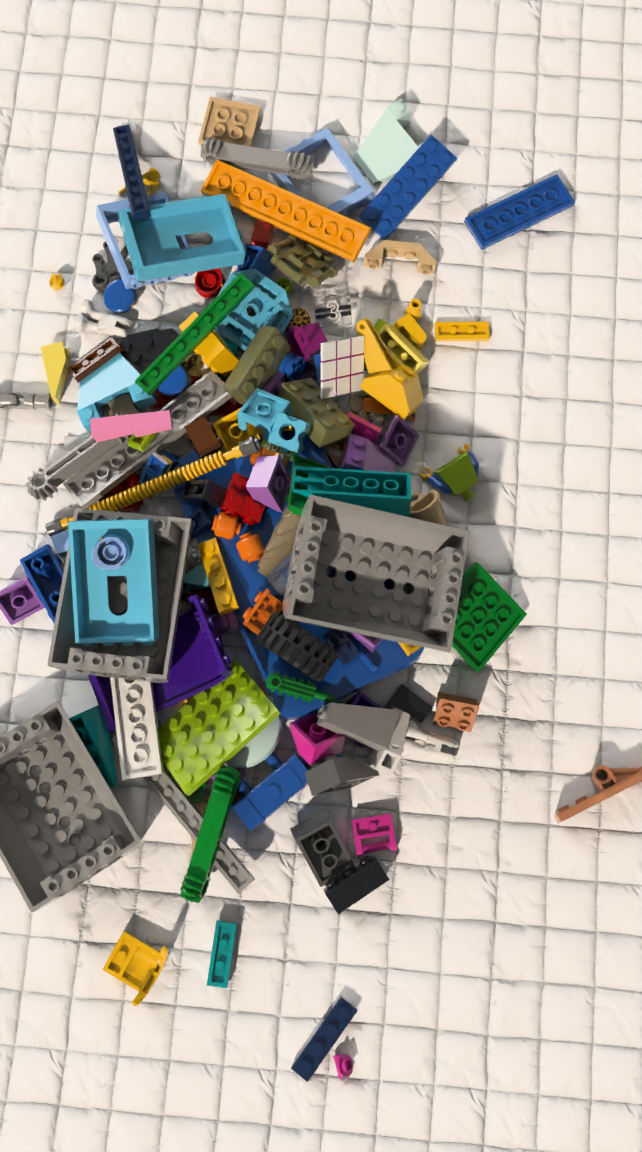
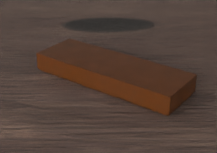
(94, 359)

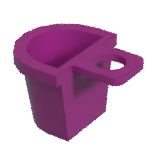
(306, 340)

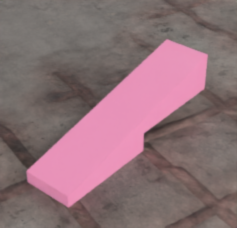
(137, 424)

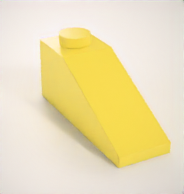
(56, 363)

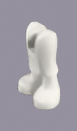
(106, 321)
(432, 743)

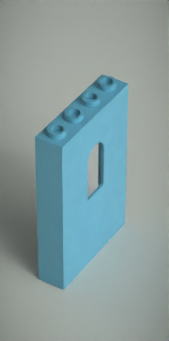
(154, 243)
(90, 594)

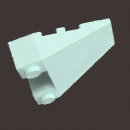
(387, 145)

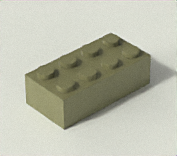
(328, 421)

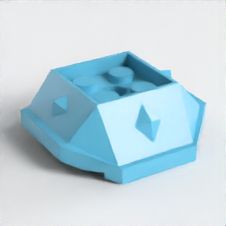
(269, 309)

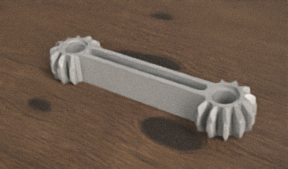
(292, 164)
(68, 466)

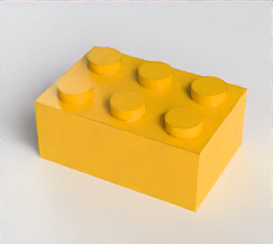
(213, 351)

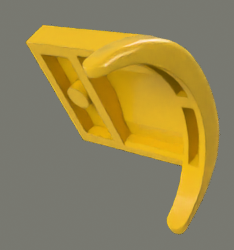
(136, 964)

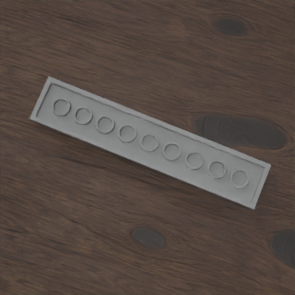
(122, 461)

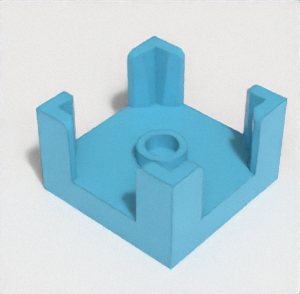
(262, 411)

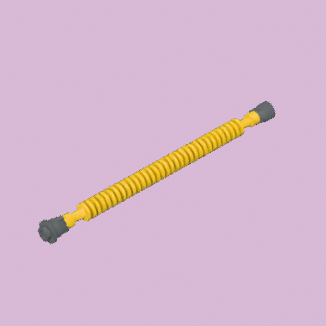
(164, 482)

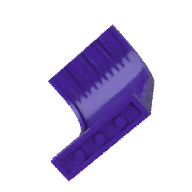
(195, 666)

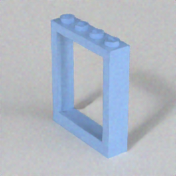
(349, 203)
(109, 213)

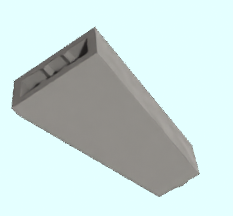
(360, 723)

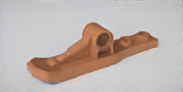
(615, 781)

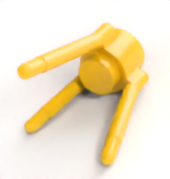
(150, 177)

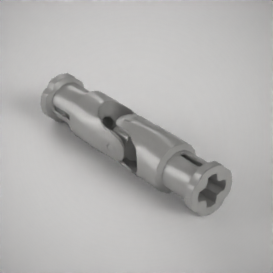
(31, 401)

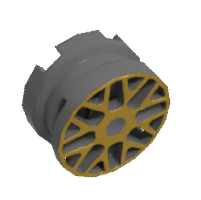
(299, 318)

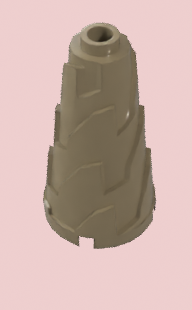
(280, 544)

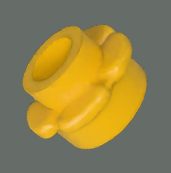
(56, 281)

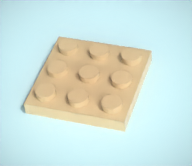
(230, 121)

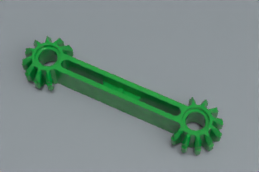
(210, 834)

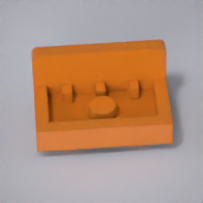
(265, 606)

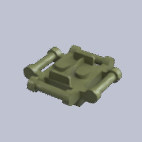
(302, 262)

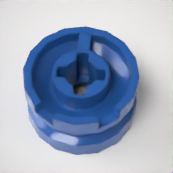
(292, 366)

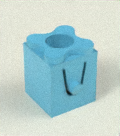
(296, 444)

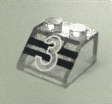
(332, 304)

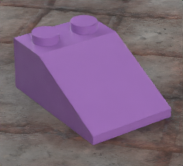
(362, 454)

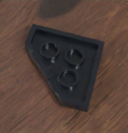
(145, 347)

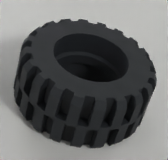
(297, 646)

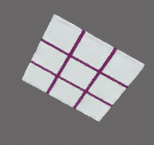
(342, 366)

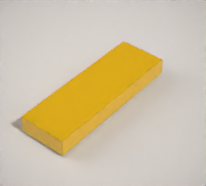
(462, 331)

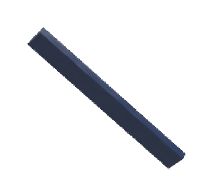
(131, 172)

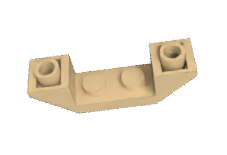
(407, 250)

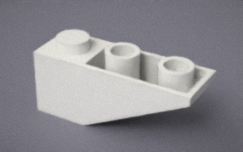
(388, 759)

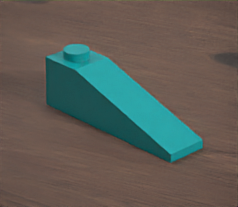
(97, 740)

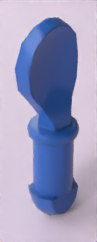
(364, 657)

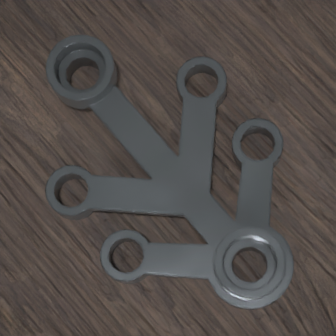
(107, 275)

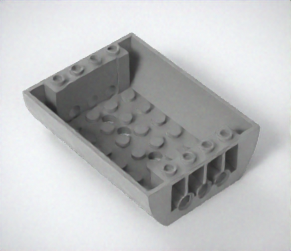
(376, 549)
(135, 661)
(31, 832)

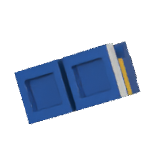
(158, 465)

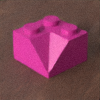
(313, 741)

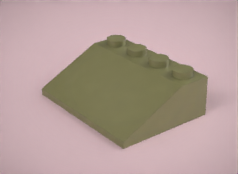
(257, 364)

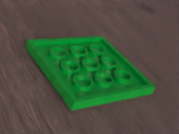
(483, 617)

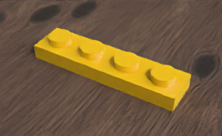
(218, 576)

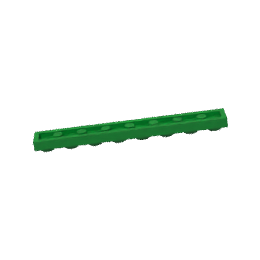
(195, 334)

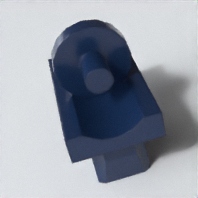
(342, 644)

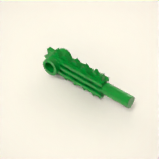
(298, 689)

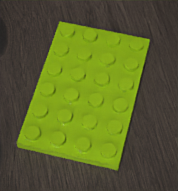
(214, 728)

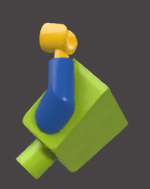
(456, 475)

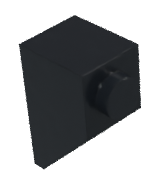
(204, 493)

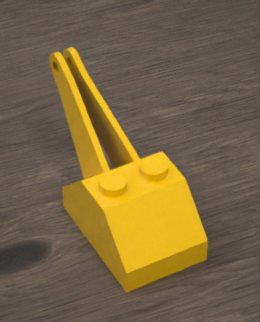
(387, 381)

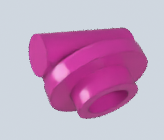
(343, 1065)

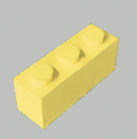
(402, 349)

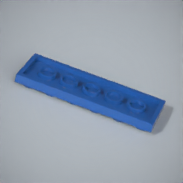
(408, 187)
(519, 212)

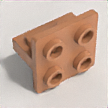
(455, 712)

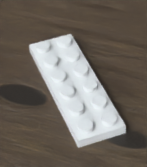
(136, 728)

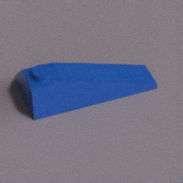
(258, 259)

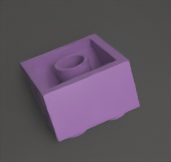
(269, 482)

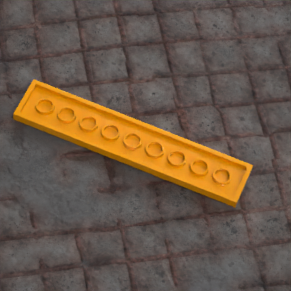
(287, 211)

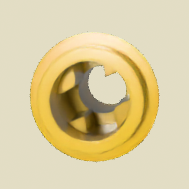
(414, 309)

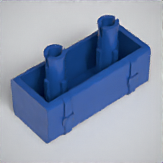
(46, 575)
(271, 793)

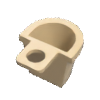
(427, 507)

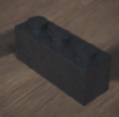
(355, 883)

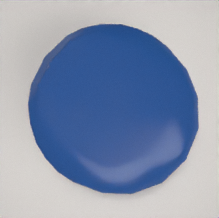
(119, 298)
(175, 383)

